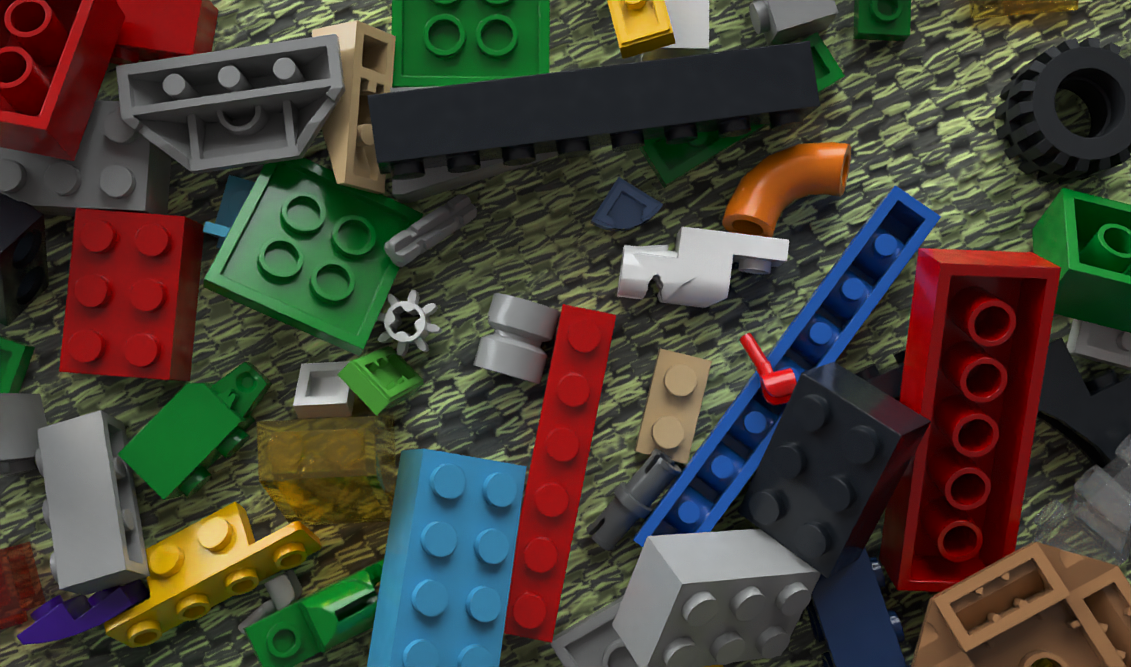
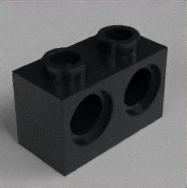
(21, 257)

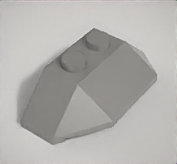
(235, 102)

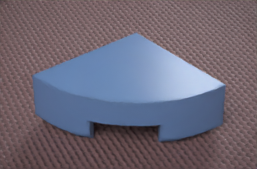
(625, 208)

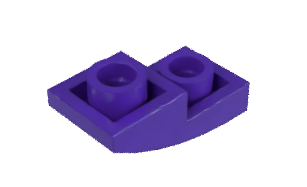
(67, 618)

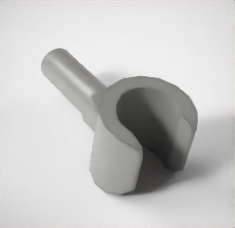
(282, 592)

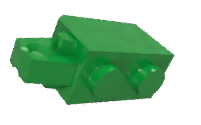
(195, 431)

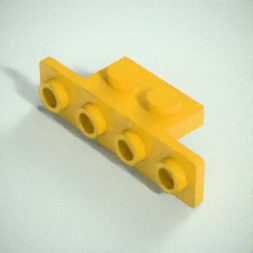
(205, 568)

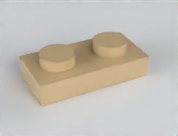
(673, 405)

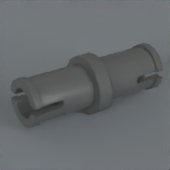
(633, 500)

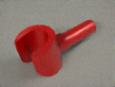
(776, 385)

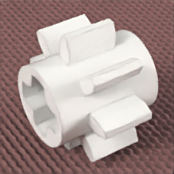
(423, 324)

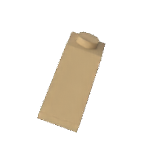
(348, 132)

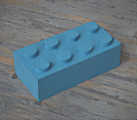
(447, 562)

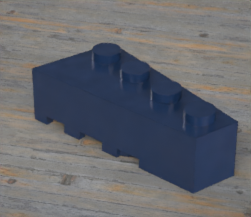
(853, 618)

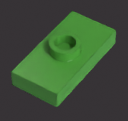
(381, 379)

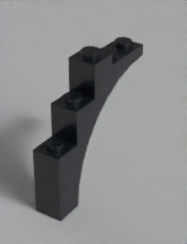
(1086, 412)

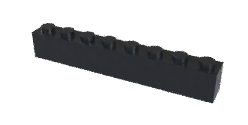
(592, 108)

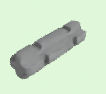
(430, 230)

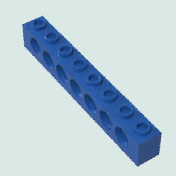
(811, 340)

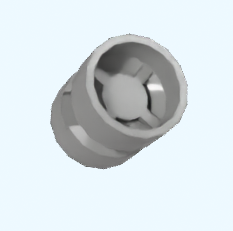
(517, 338)

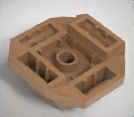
(1031, 609)

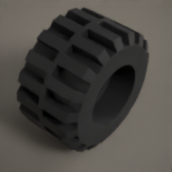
(1032, 122)

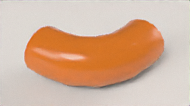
(783, 179)

